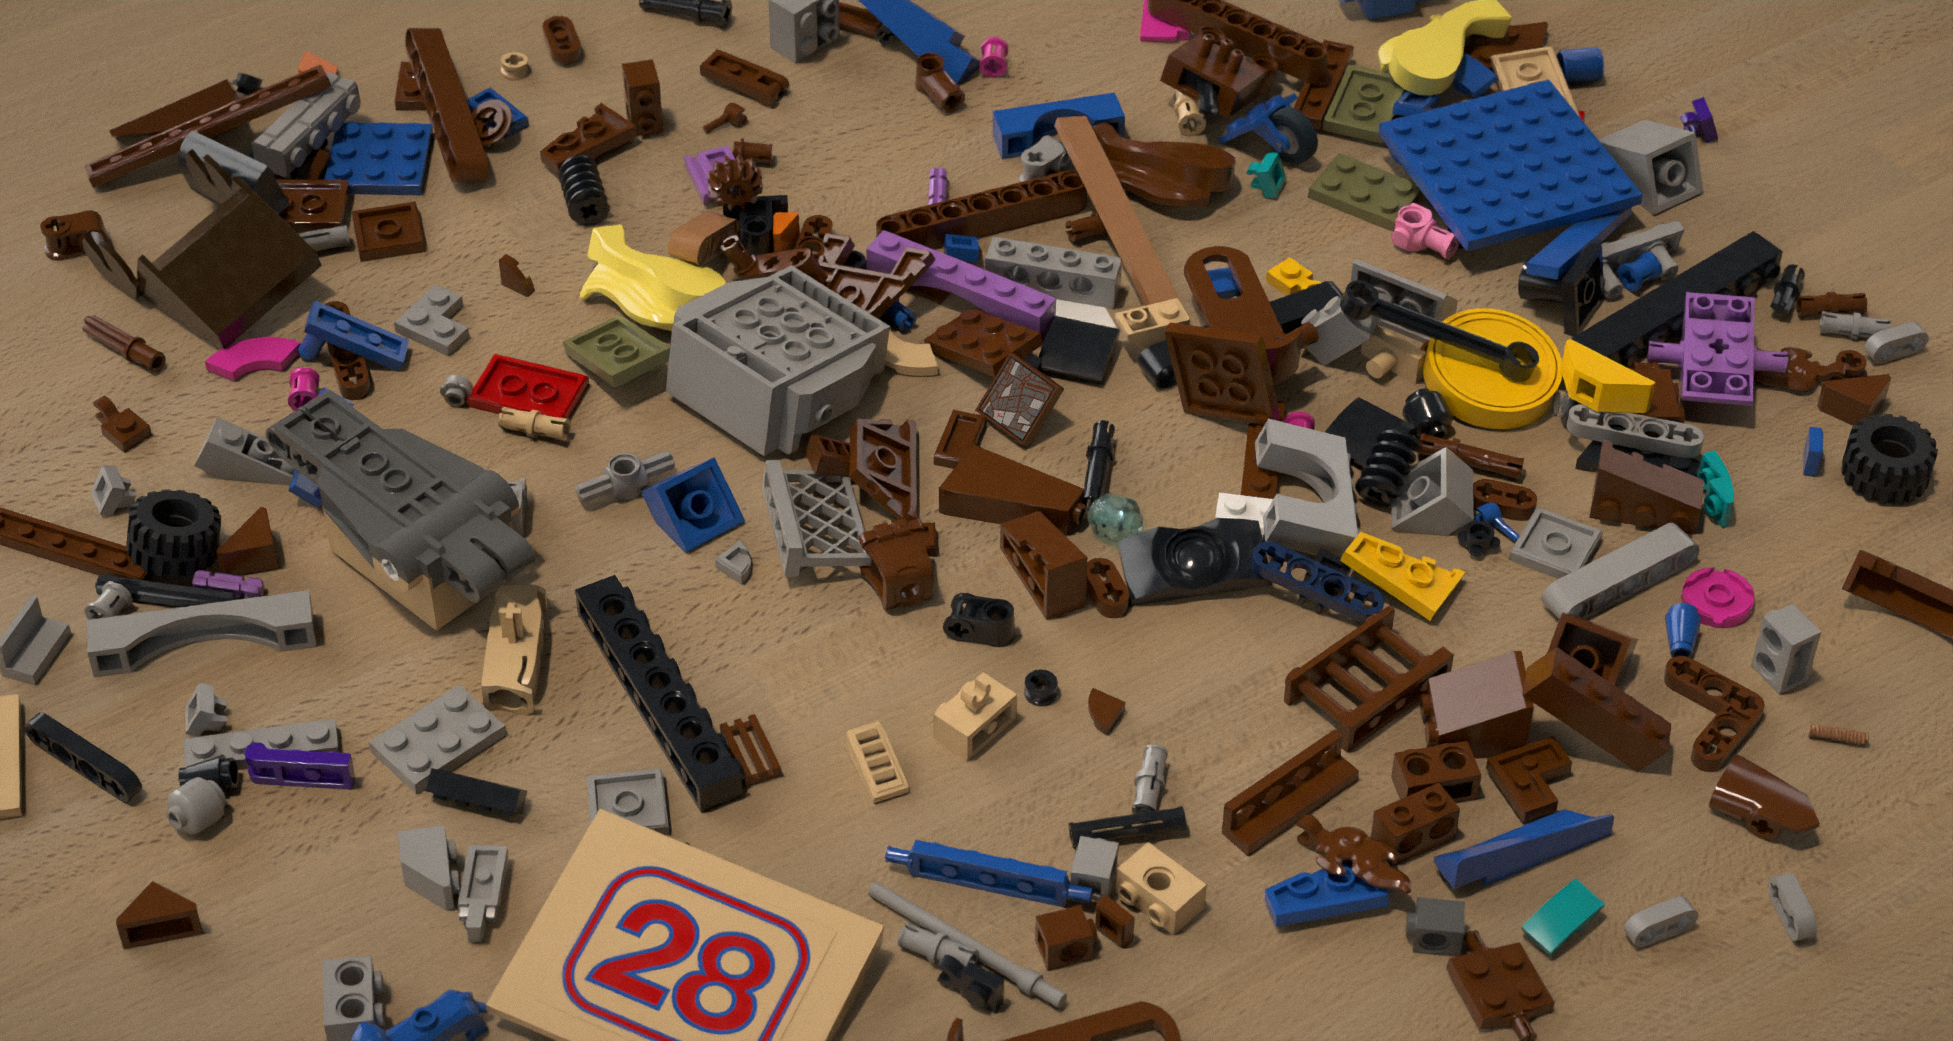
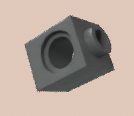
(1437, 926)

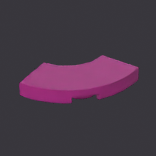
(253, 356)

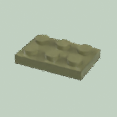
(1362, 103)
(1364, 191)
(617, 351)

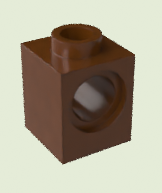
(1065, 937)

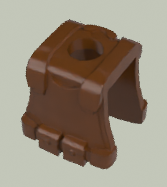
(899, 563)

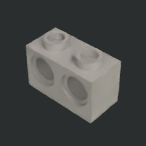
(1785, 648)
(351, 996)

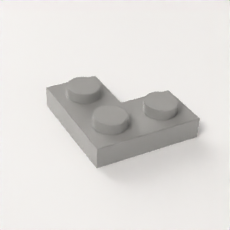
(430, 321)

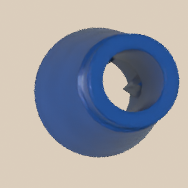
(1682, 629)

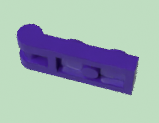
(299, 768)

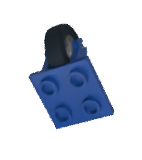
(1281, 126)

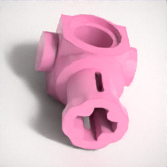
(1418, 231)

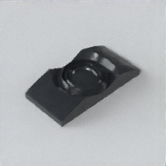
(1191, 561)

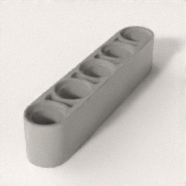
(1621, 573)

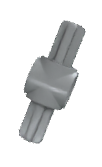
(625, 476)

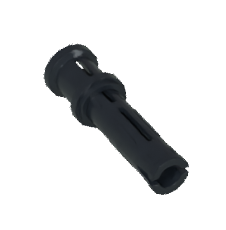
(699, 9)

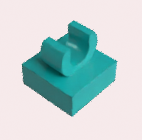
(1269, 175)

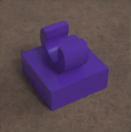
(1700, 121)

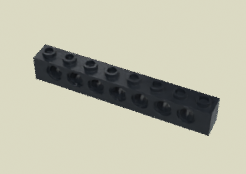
(660, 694)

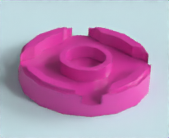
(1720, 597)

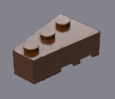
(1643, 493)
(1046, 563)

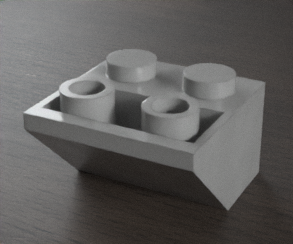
(802, 26)

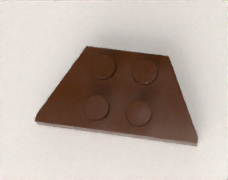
(1516, 39)
(886, 464)

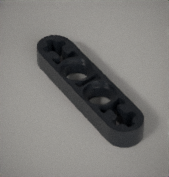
(83, 757)

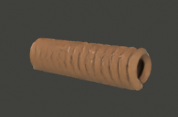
(1838, 734)

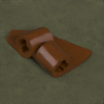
(1763, 800)

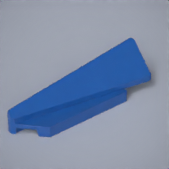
(925, 34)
(1522, 847)

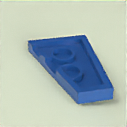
(1322, 896)

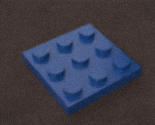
(381, 157)

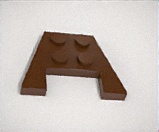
(865, 288)

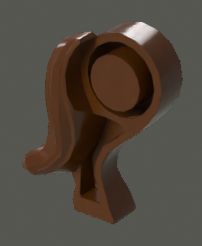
(1167, 171)

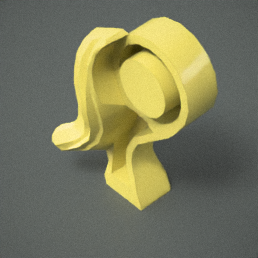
(1430, 56)
(644, 284)

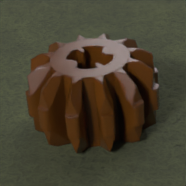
(735, 182)

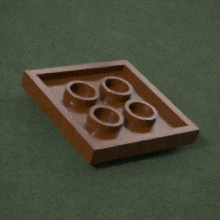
(1222, 373)

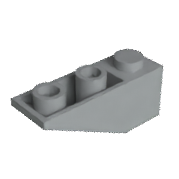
(241, 456)

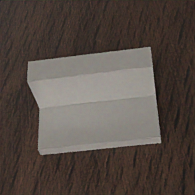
(31, 643)

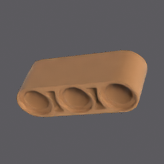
(702, 237)

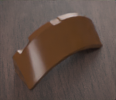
(1901, 592)

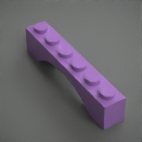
(982, 288)

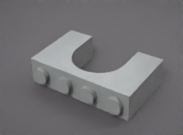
(1322, 463)

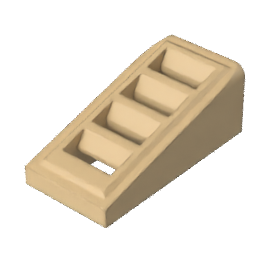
(872, 740)

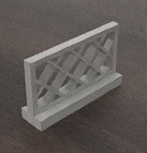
(788, 519)

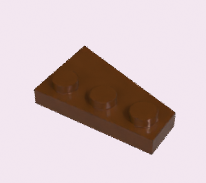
(591, 137)

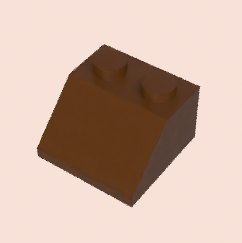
(1594, 646)

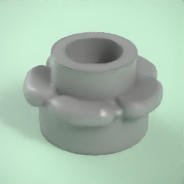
(456, 390)

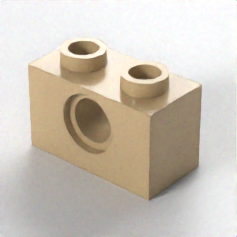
(1160, 888)

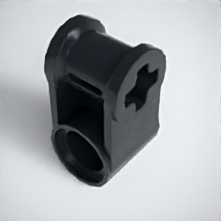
(983, 620)

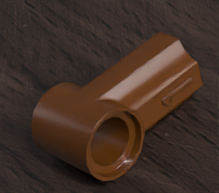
(935, 81)

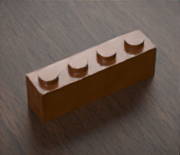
(1597, 709)

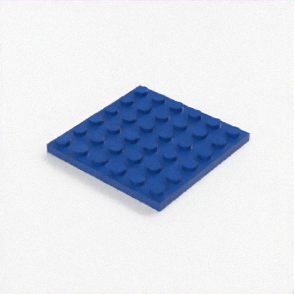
(1509, 165)

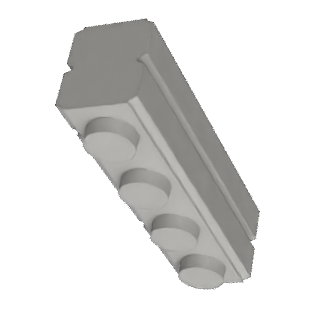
(306, 125)

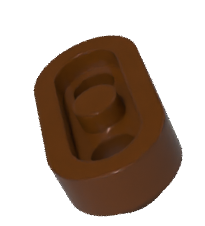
(561, 39)

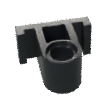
(757, 222)

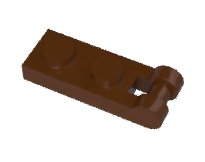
(744, 76)

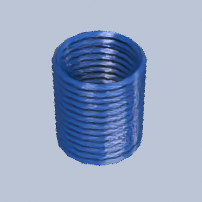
(1581, 64)

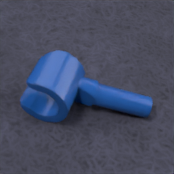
(1491, 514)

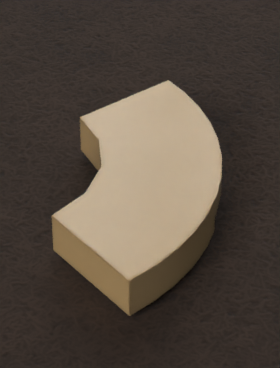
(910, 358)

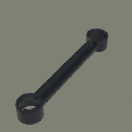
(1439, 330)

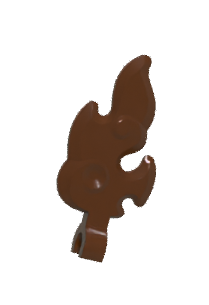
(1800, 372)
(1353, 845)

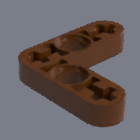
(1728, 714)

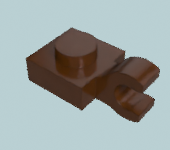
(122, 428)

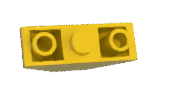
(1603, 382)

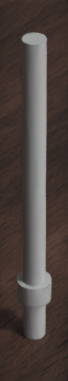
(1026, 979)

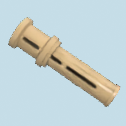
(1184, 115)

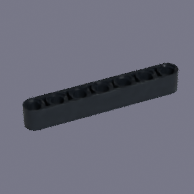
(1289, 311)

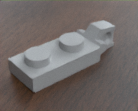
(482, 888)

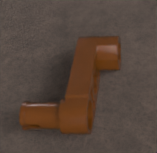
(765, 265)

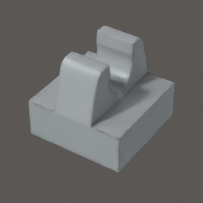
(111, 491)
(204, 711)

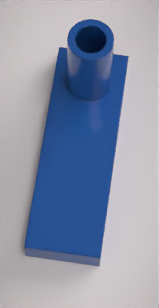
(351, 334)

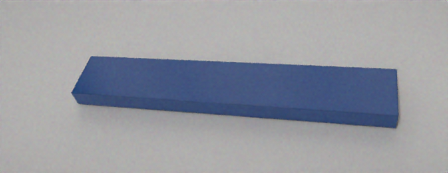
(1568, 246)

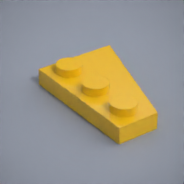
(1406, 578)

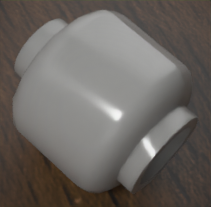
(195, 805)

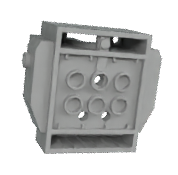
(773, 357)

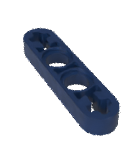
(1319, 577)

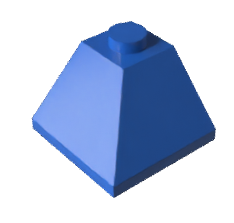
(693, 505)

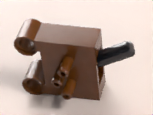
(1217, 75)

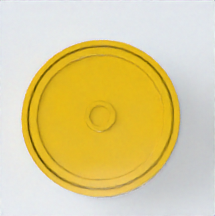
(1477, 386)

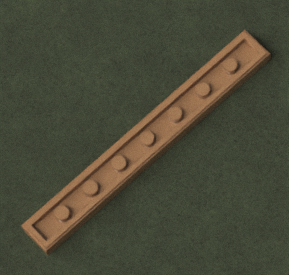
(1115, 210)

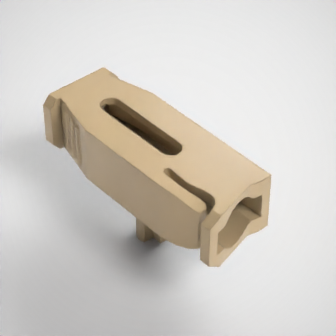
(514, 649)

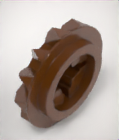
(492, 112)

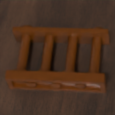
(1377, 707)

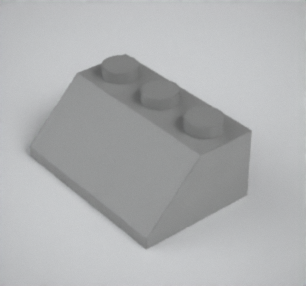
(1405, 294)

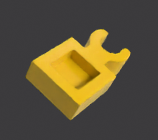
(1290, 277)

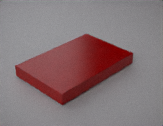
(527, 388)

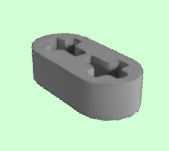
(1896, 342)
(1792, 907)
(1661, 921)

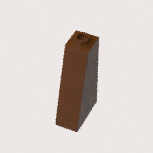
(1001, 490)

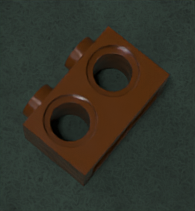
(642, 96)
(1446, 764)
(1417, 822)

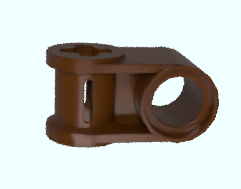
(70, 233)

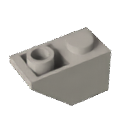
(426, 864)

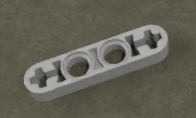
(1634, 433)

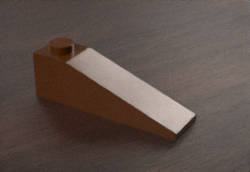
(178, 111)

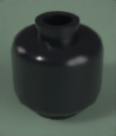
(1427, 413)

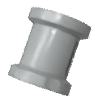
(108, 603)

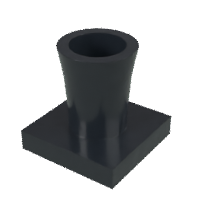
(1578, 289)

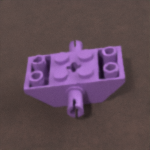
(1717, 350)

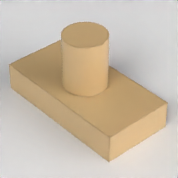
(1393, 354)

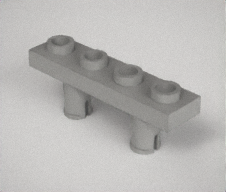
(1658, 240)

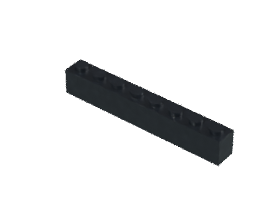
(1660, 313)

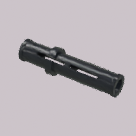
(1099, 457)
(1172, 819)

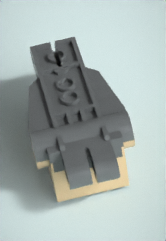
(405, 509)

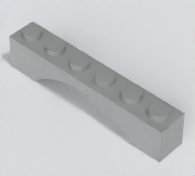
(129, 640)

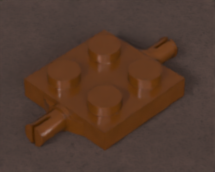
(1500, 986)

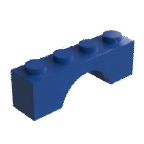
(1025, 126)

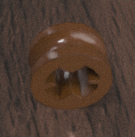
(1855, 363)

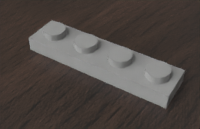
(308, 736)

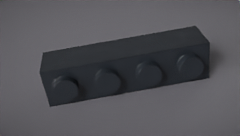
(477, 791)

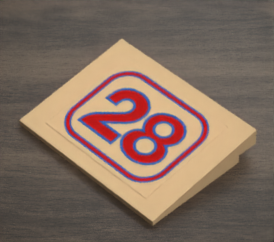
(681, 949)

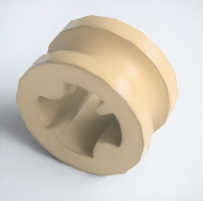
(514, 65)

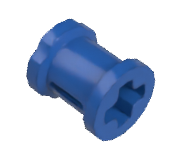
(1643, 269)

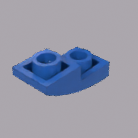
(1473, 77)

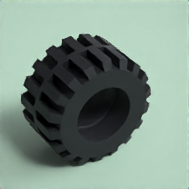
(1889, 459)
(173, 533)

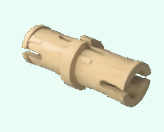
(534, 423)

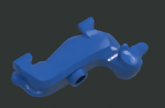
(438, 1021)

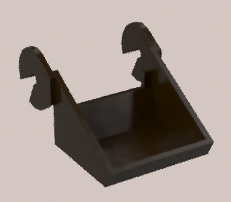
(224, 268)

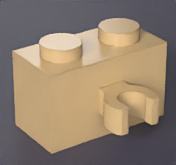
(974, 716)

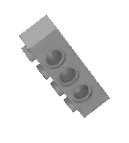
(1057, 271)

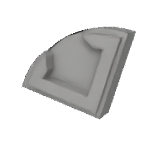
(735, 562)

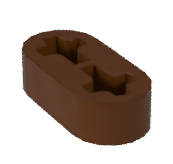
(1506, 497)
(1112, 586)

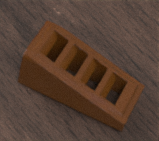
(828, 456)

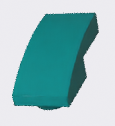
(1719, 488)
(1562, 916)

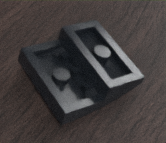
(1078, 350)
(1361, 425)

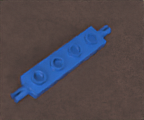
(989, 873)

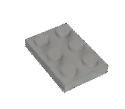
(437, 738)

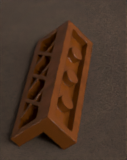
(1288, 794)

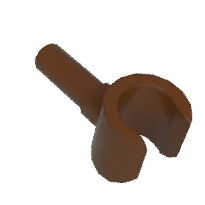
(731, 113)

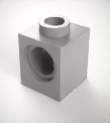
(1095, 865)

